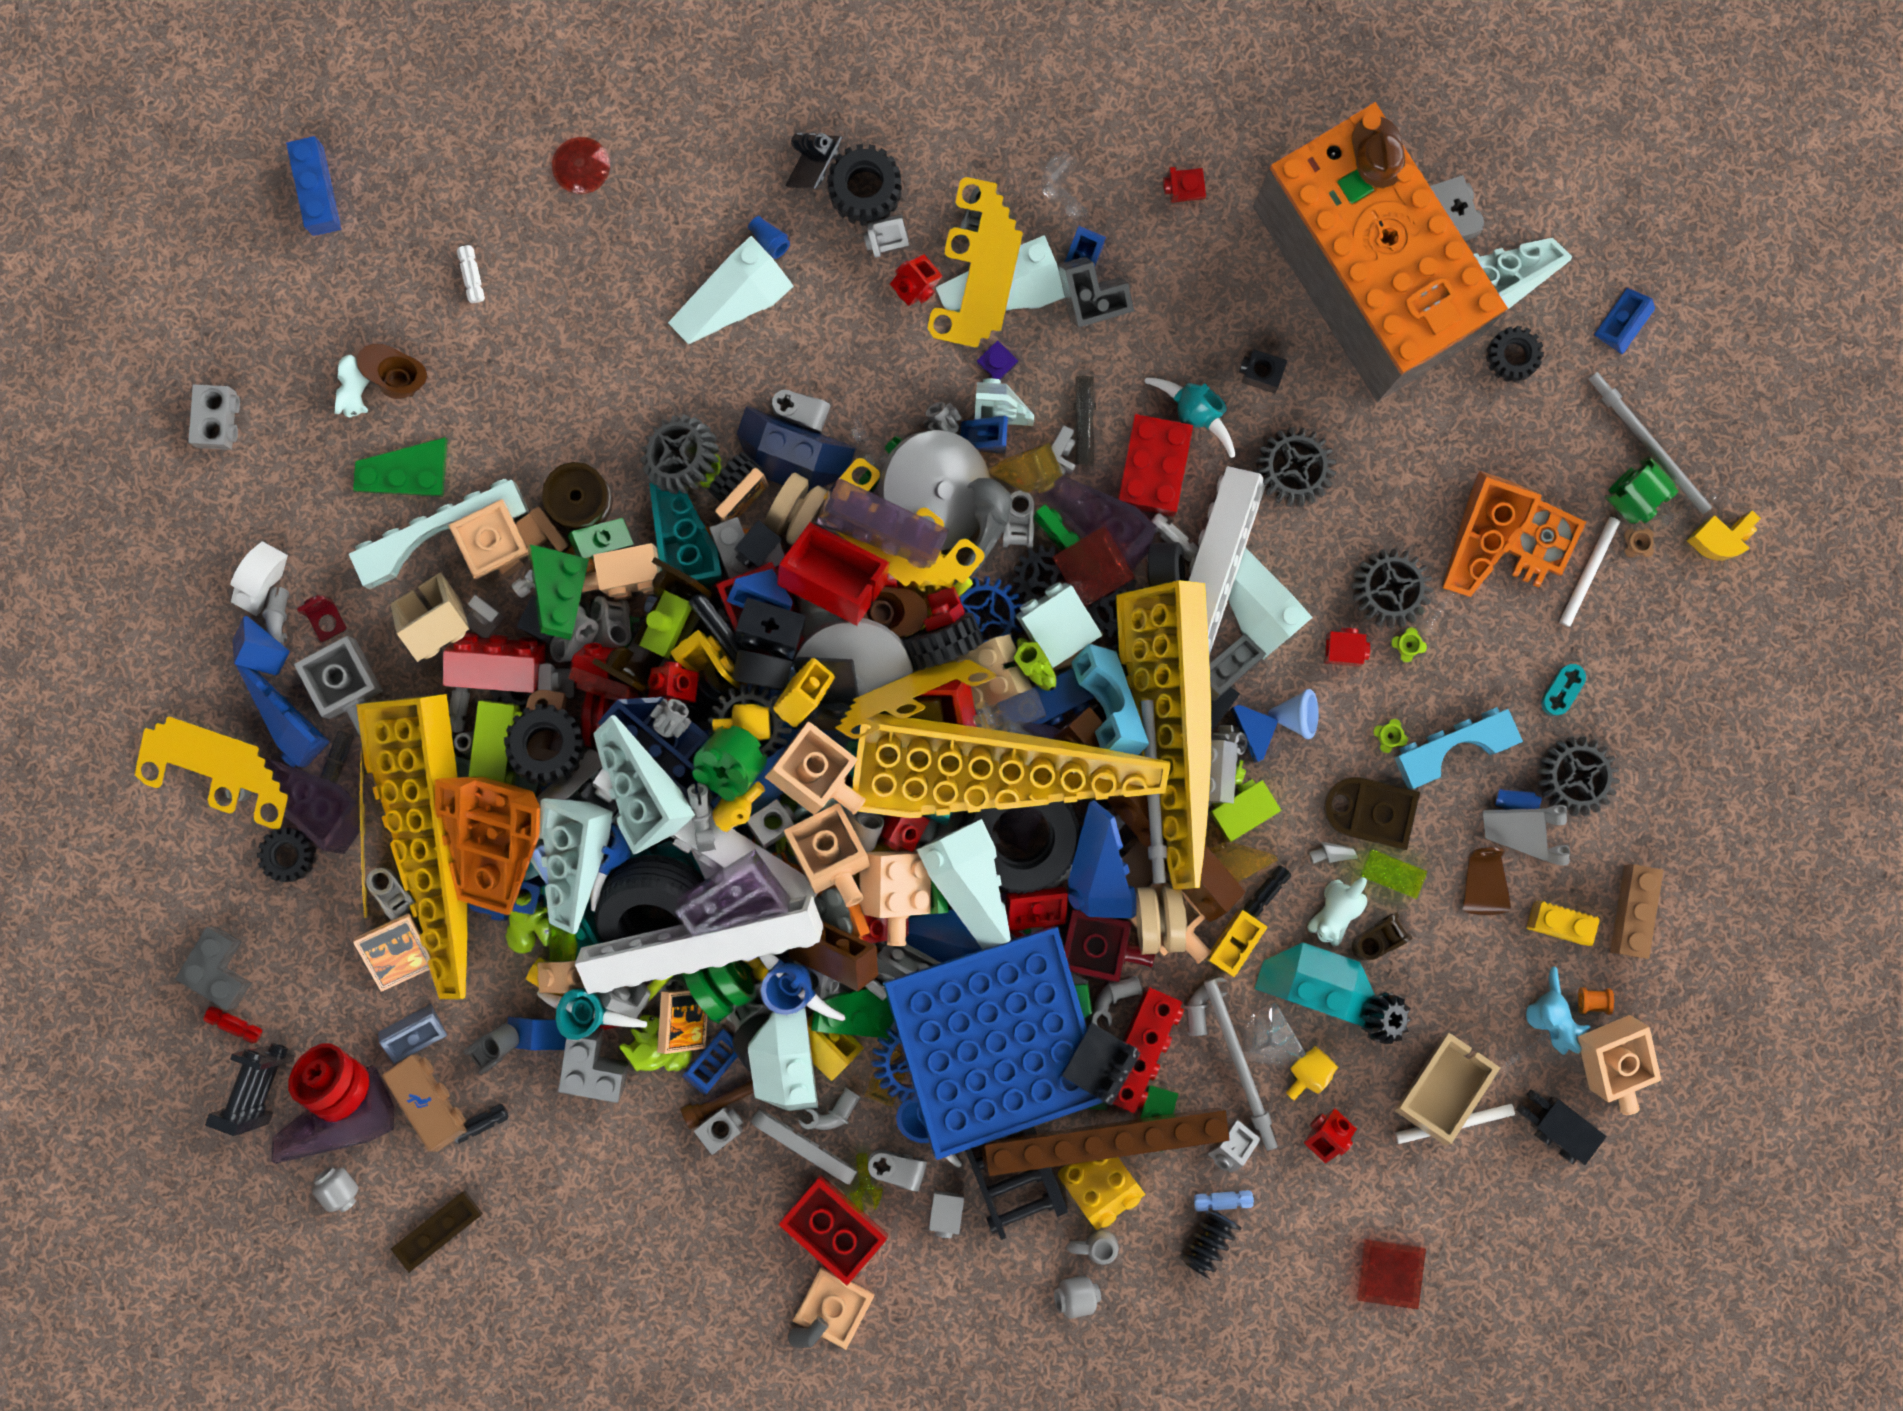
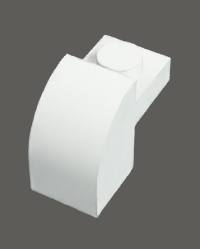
(255, 576)

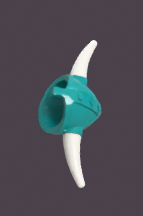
(1198, 408)
(582, 1013)

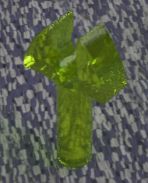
(865, 1183)

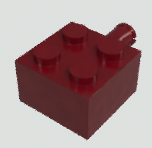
(1100, 946)

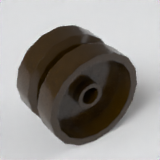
(564, 485)

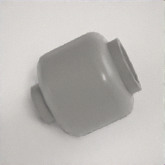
(335, 1189)
(1077, 1297)

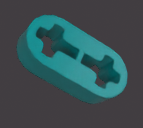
(1557, 686)

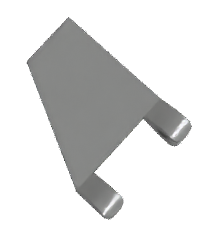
(1527, 831)

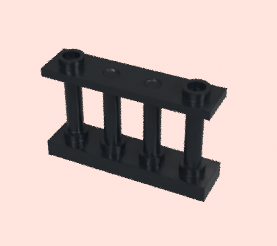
(246, 1102)
(1051, 1199)

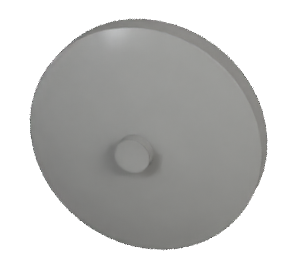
(934, 473)
(875, 649)

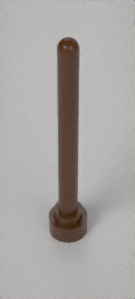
(696, 1113)

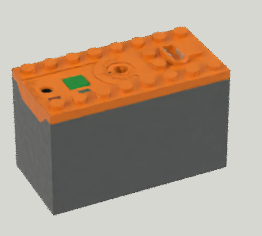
(1377, 259)

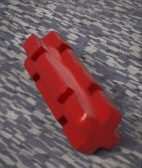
(232, 1025)

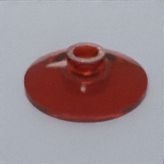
(584, 178)

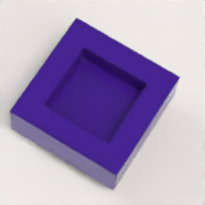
(997, 361)

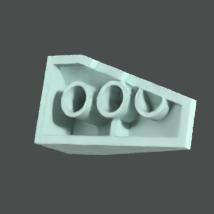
(1523, 269)
(645, 795)

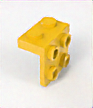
(700, 651)
(1101, 1189)

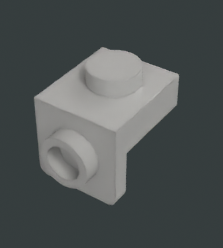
(886, 235)

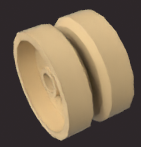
(794, 508)
(1164, 919)

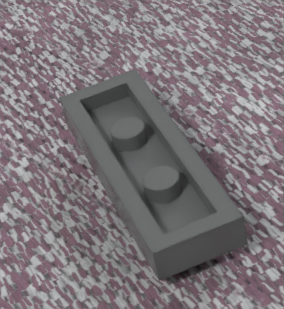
(1233, 665)

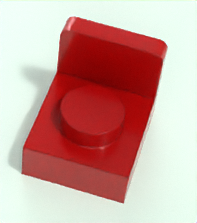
(1184, 185)
(945, 608)

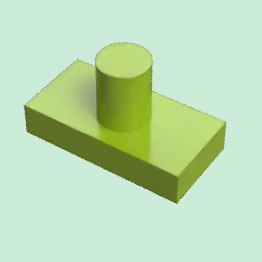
(665, 624)

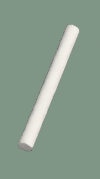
(1589, 571)
(1474, 1119)

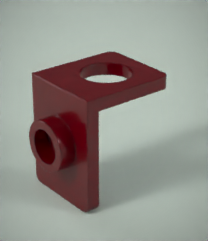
(317, 607)

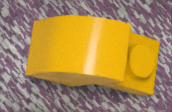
(1719, 542)

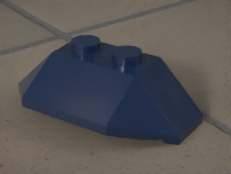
(789, 449)
(671, 753)

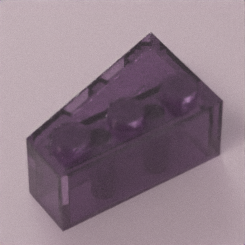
(733, 895)

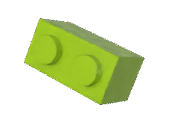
(1250, 809)

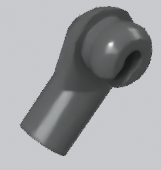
(807, 1337)

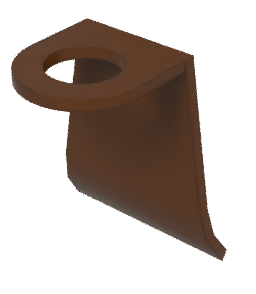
(1486, 883)

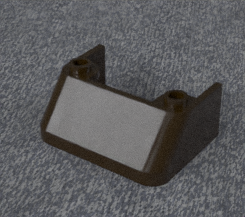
(635, 663)

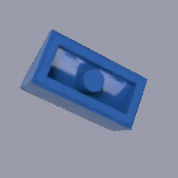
(1625, 320)

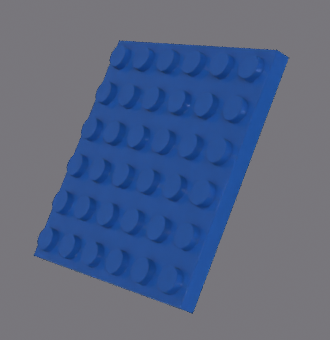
(991, 1040)

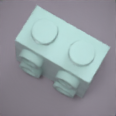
(1058, 623)

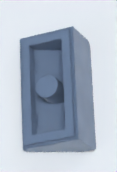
(411, 1034)

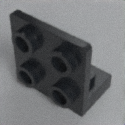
(838, 695)

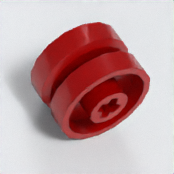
(328, 1082)

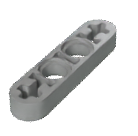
(804, 1146)

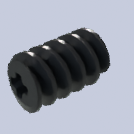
(709, 689)
(1210, 1243)

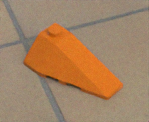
(1491, 523)

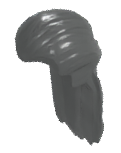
(992, 514)

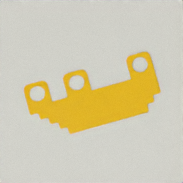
(992, 267)
(899, 567)
(902, 692)
(222, 758)
(362, 829)

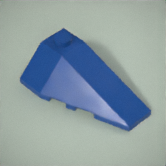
(288, 727)
(1098, 873)
(941, 936)

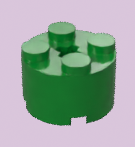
(1641, 491)
(729, 762)

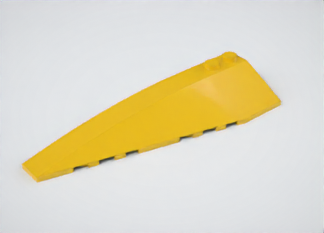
(1168, 662)
(406, 750)
(947, 767)

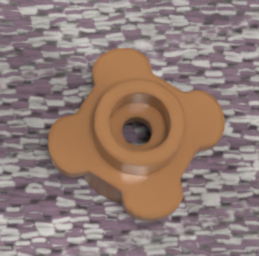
(1647, 541)

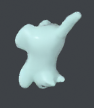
(353, 384)
(1341, 906)

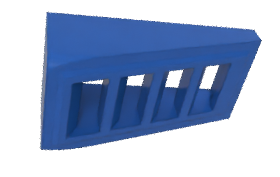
(694, 1080)

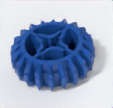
(993, 592)
(888, 1069)

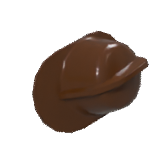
(1378, 153)
(391, 370)
(898, 610)

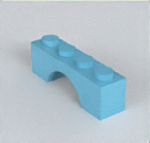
(1103, 676)
(1492, 734)

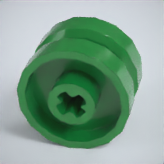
(721, 988)

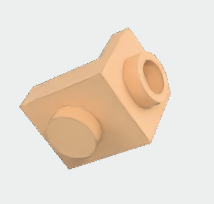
(558, 977)

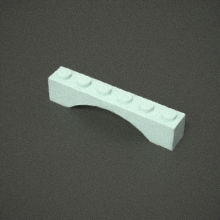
(384, 558)

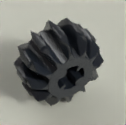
(1386, 1018)

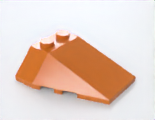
(489, 838)

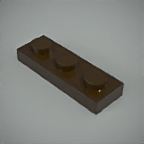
(436, 1231)

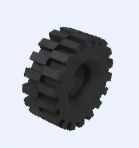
(943, 643)

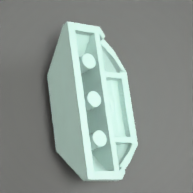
(783, 1062)

